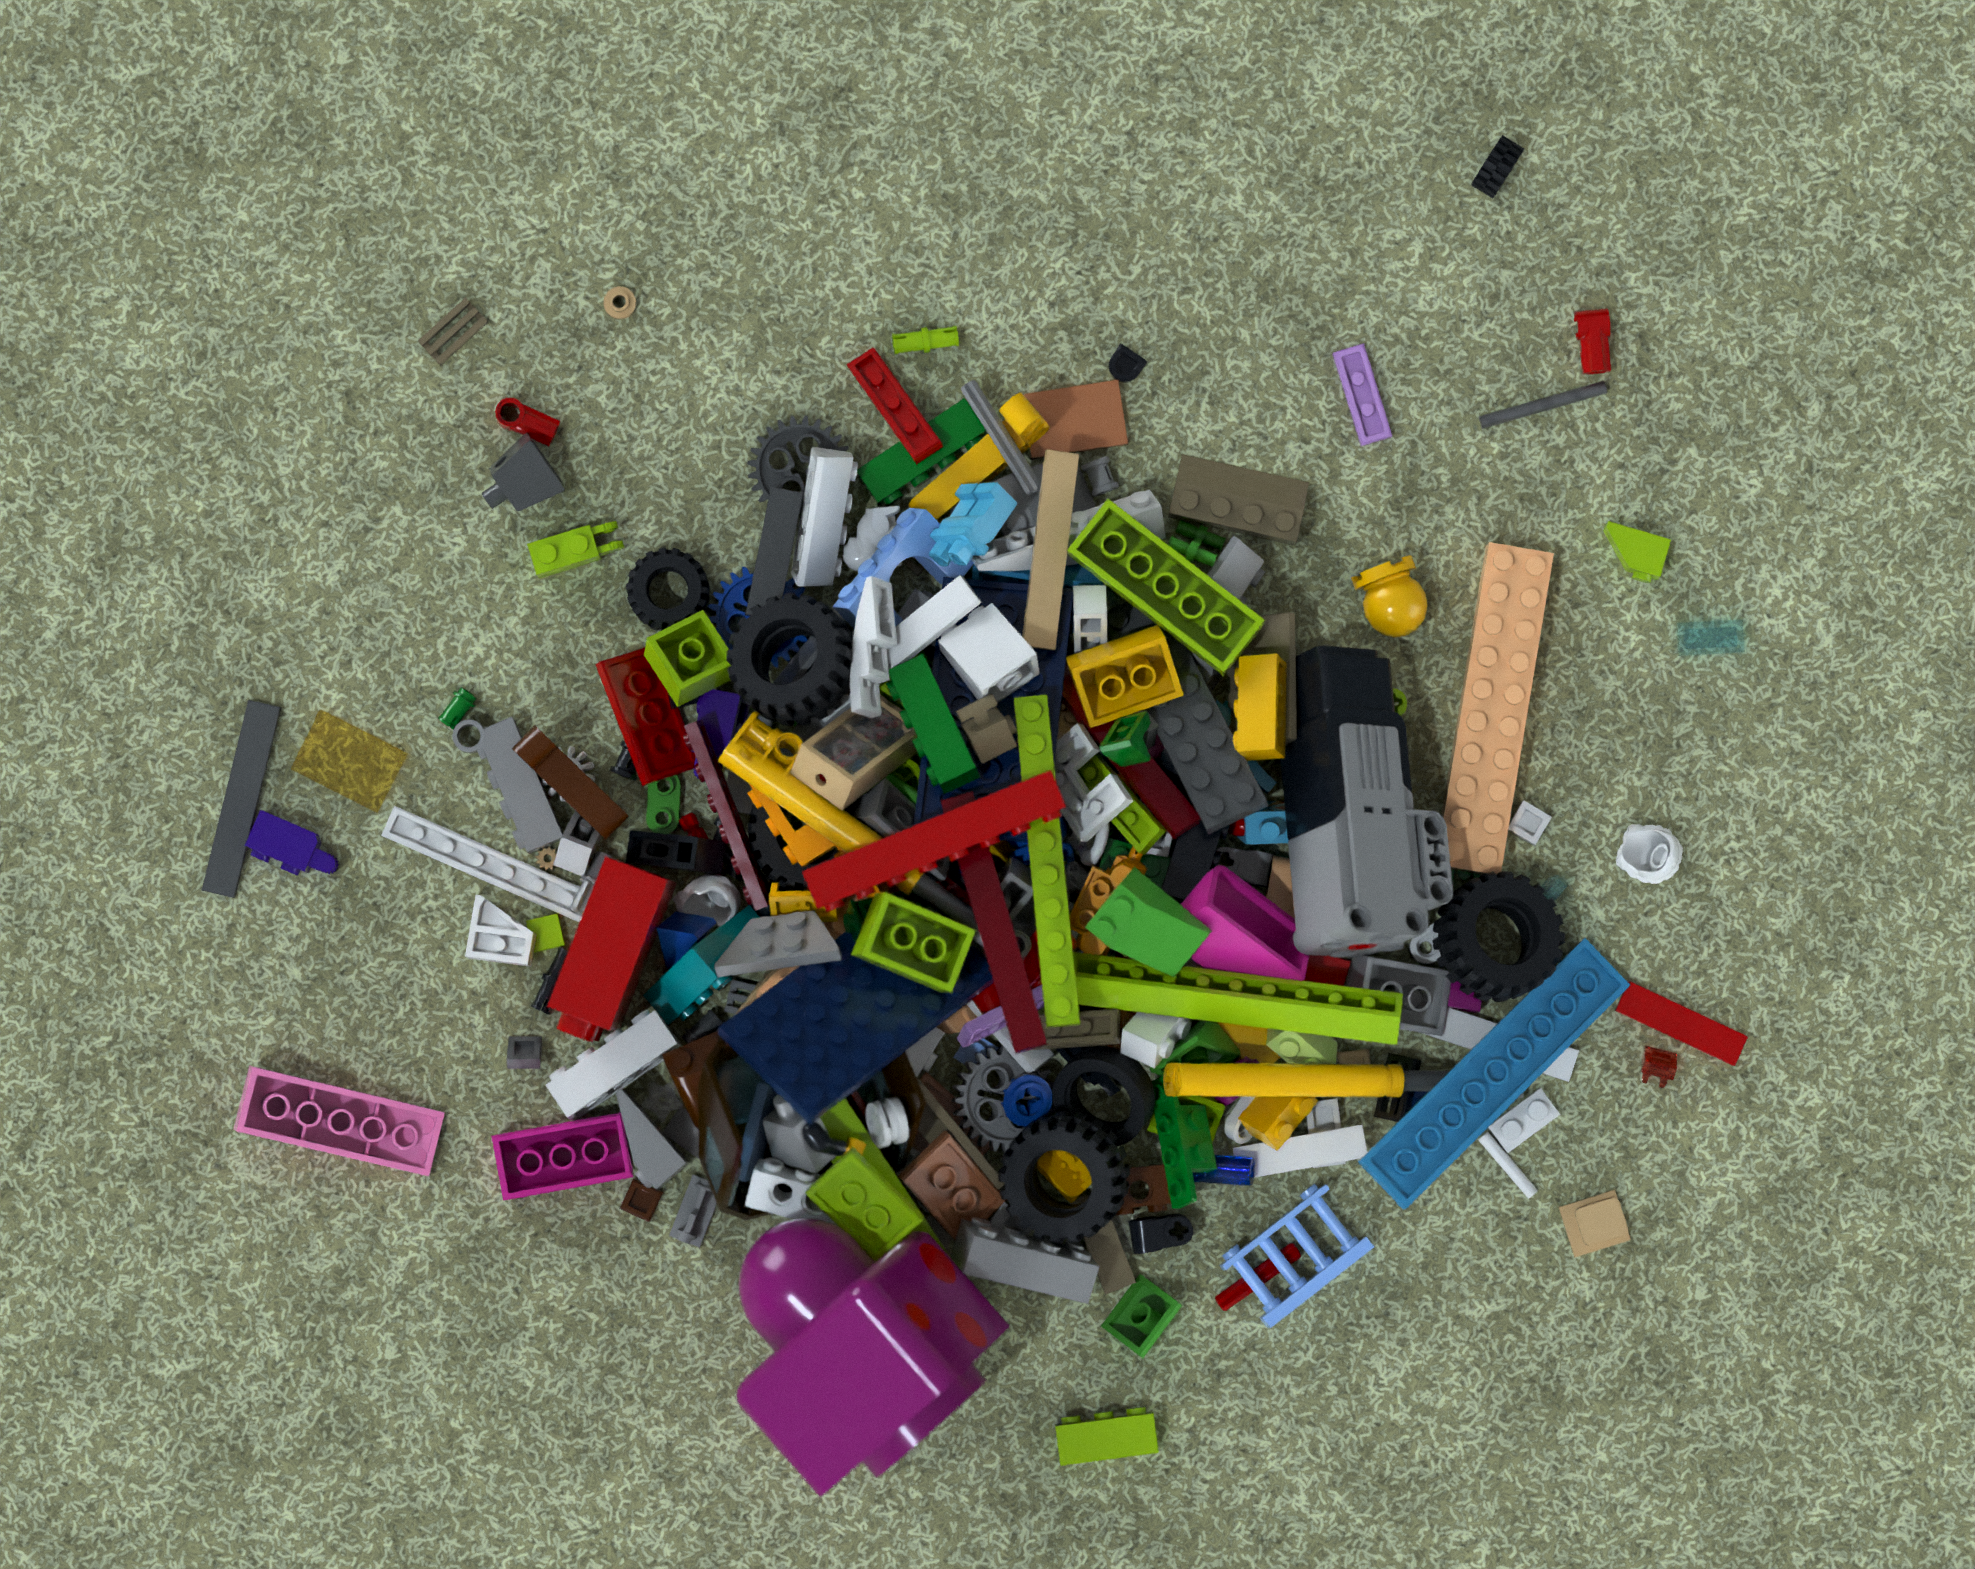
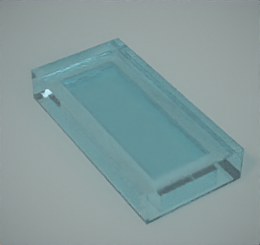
(1710, 637)

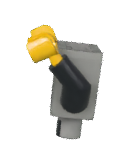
(802, 1144)

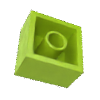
(688, 658)

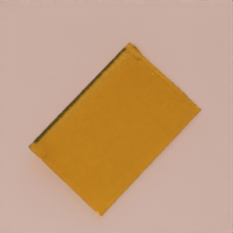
(349, 761)

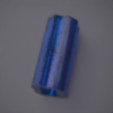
(1230, 1170)

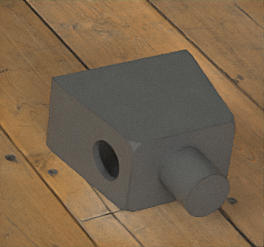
(522, 476)

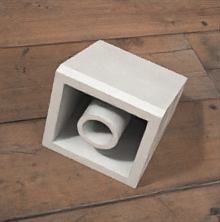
(989, 654)

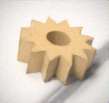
(542, 854)

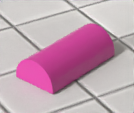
(562, 1156)

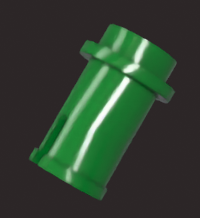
(457, 707)

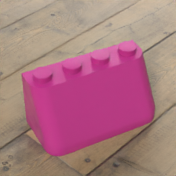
(1246, 928)

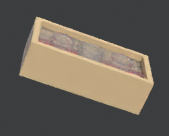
(854, 754)

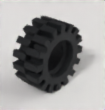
(1497, 166)

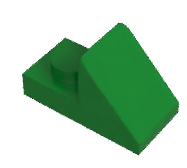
(1125, 740)

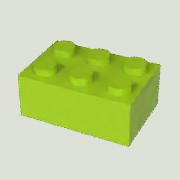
(913, 942)

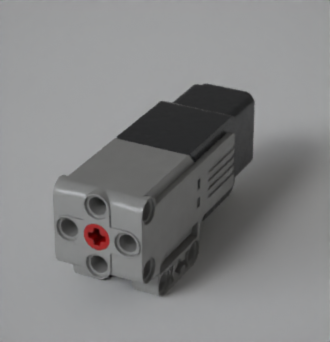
(1356, 845)

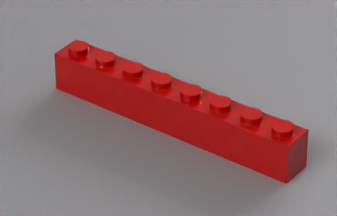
(933, 840)

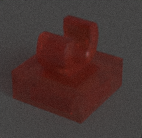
(1659, 1064)

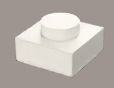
(1529, 823)

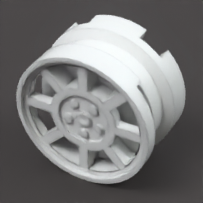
(887, 1122)

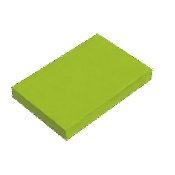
(864, 1204)

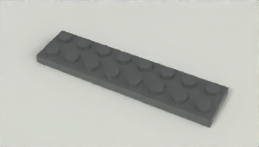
(1196, 735)

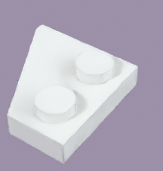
(498, 936)

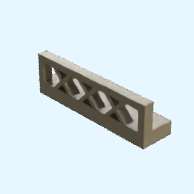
(936, 1120)

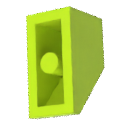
(1638, 551)

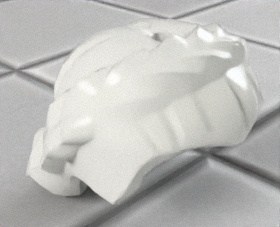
(1649, 853)
(709, 897)

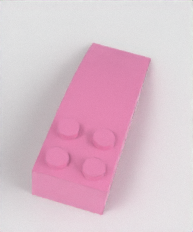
(338, 1121)

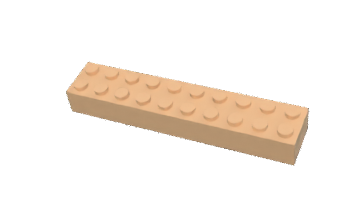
(1494, 705)

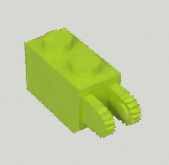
(571, 549)

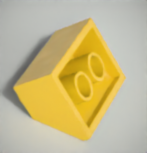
(1124, 676)

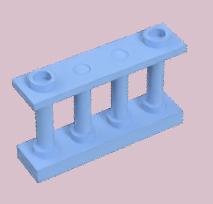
(1300, 1287)

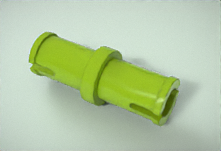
(925, 340)

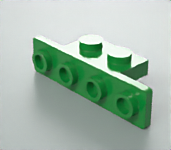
(1184, 1144)

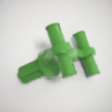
(1193, 551)

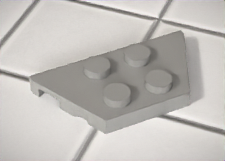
(778, 944)

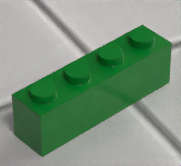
(896, 470)
(933, 724)

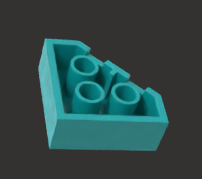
(694, 974)

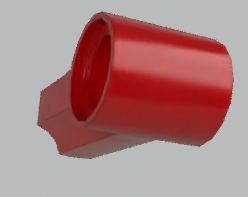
(1593, 337)
(537, 424)

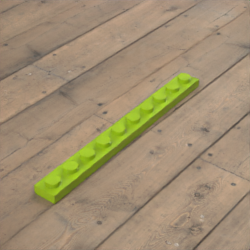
(1048, 871)

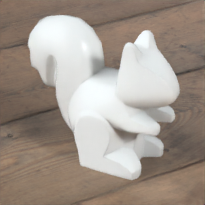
(870, 530)

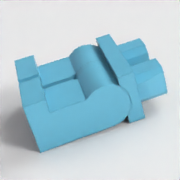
(972, 523)

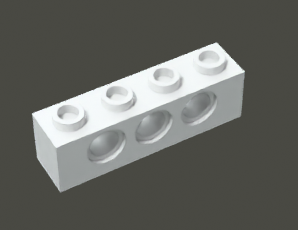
(767, 1196)

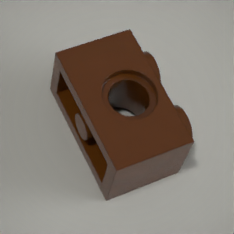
(1158, 1193)

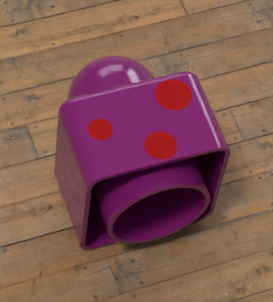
(859, 1346)

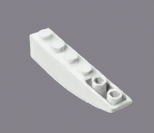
(1016, 549)

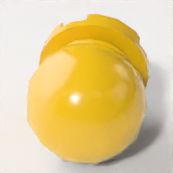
(1393, 599)

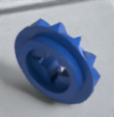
(1035, 1108)

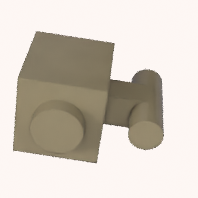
(988, 731)

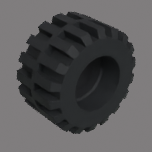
(655, 564)

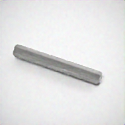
(1001, 437)

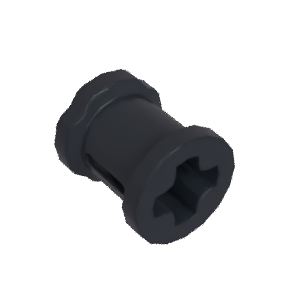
(620, 766)

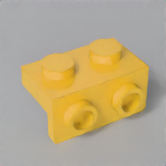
(1065, 1173)

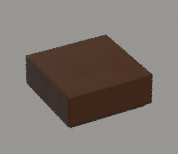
(641, 1200)

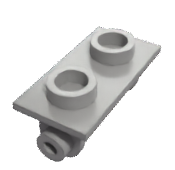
(694, 1212)

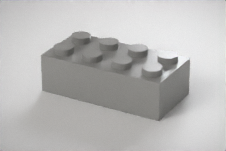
(1024, 1260)

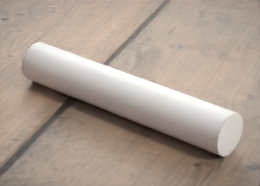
(1508, 1165)

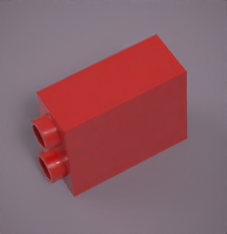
(610, 949)

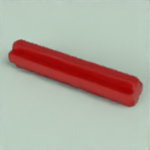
(1265, 1272)

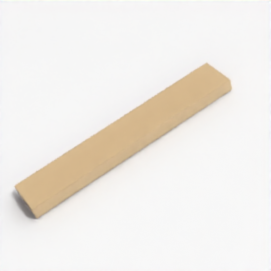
(1050, 549)

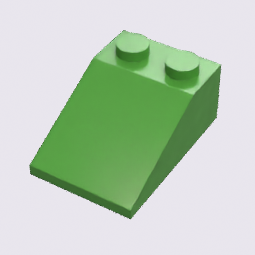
(1148, 925)

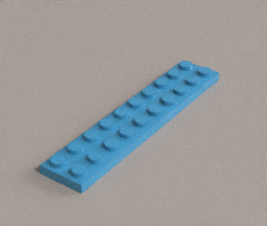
(1493, 1074)

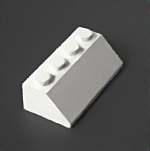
(822, 517)
(613, 1065)

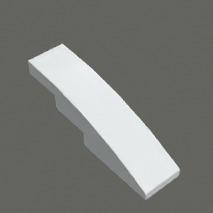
(871, 639)
(1307, 1151)

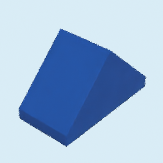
(681, 933)

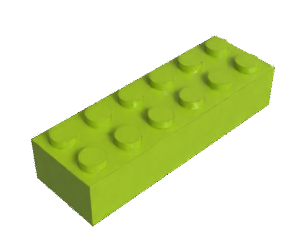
(1165, 587)

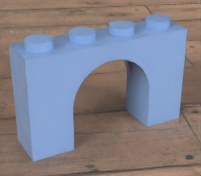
(906, 540)

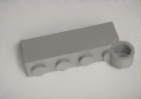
(519, 784)

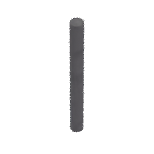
(1543, 404)

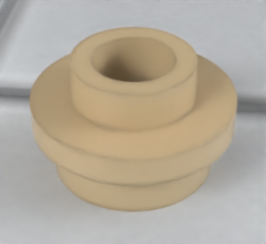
(626, 310)

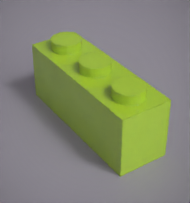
(1106, 1436)

